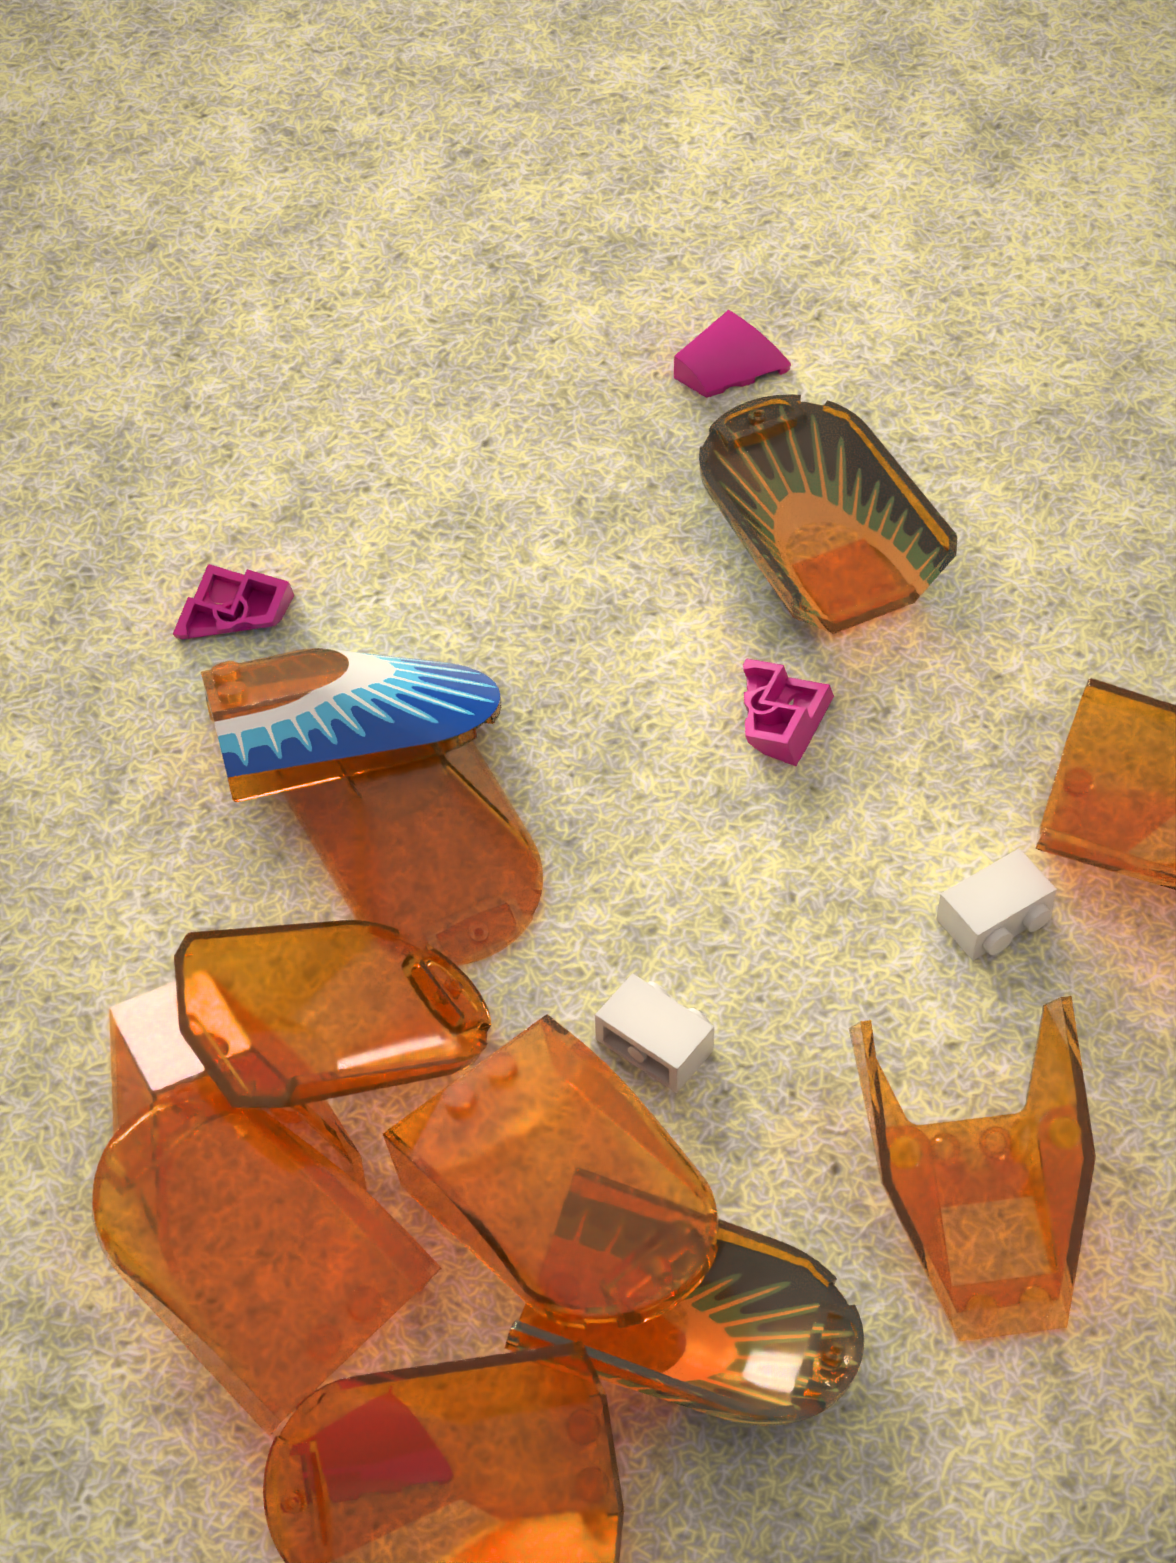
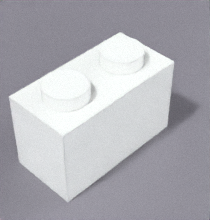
(996, 905)
(655, 1032)

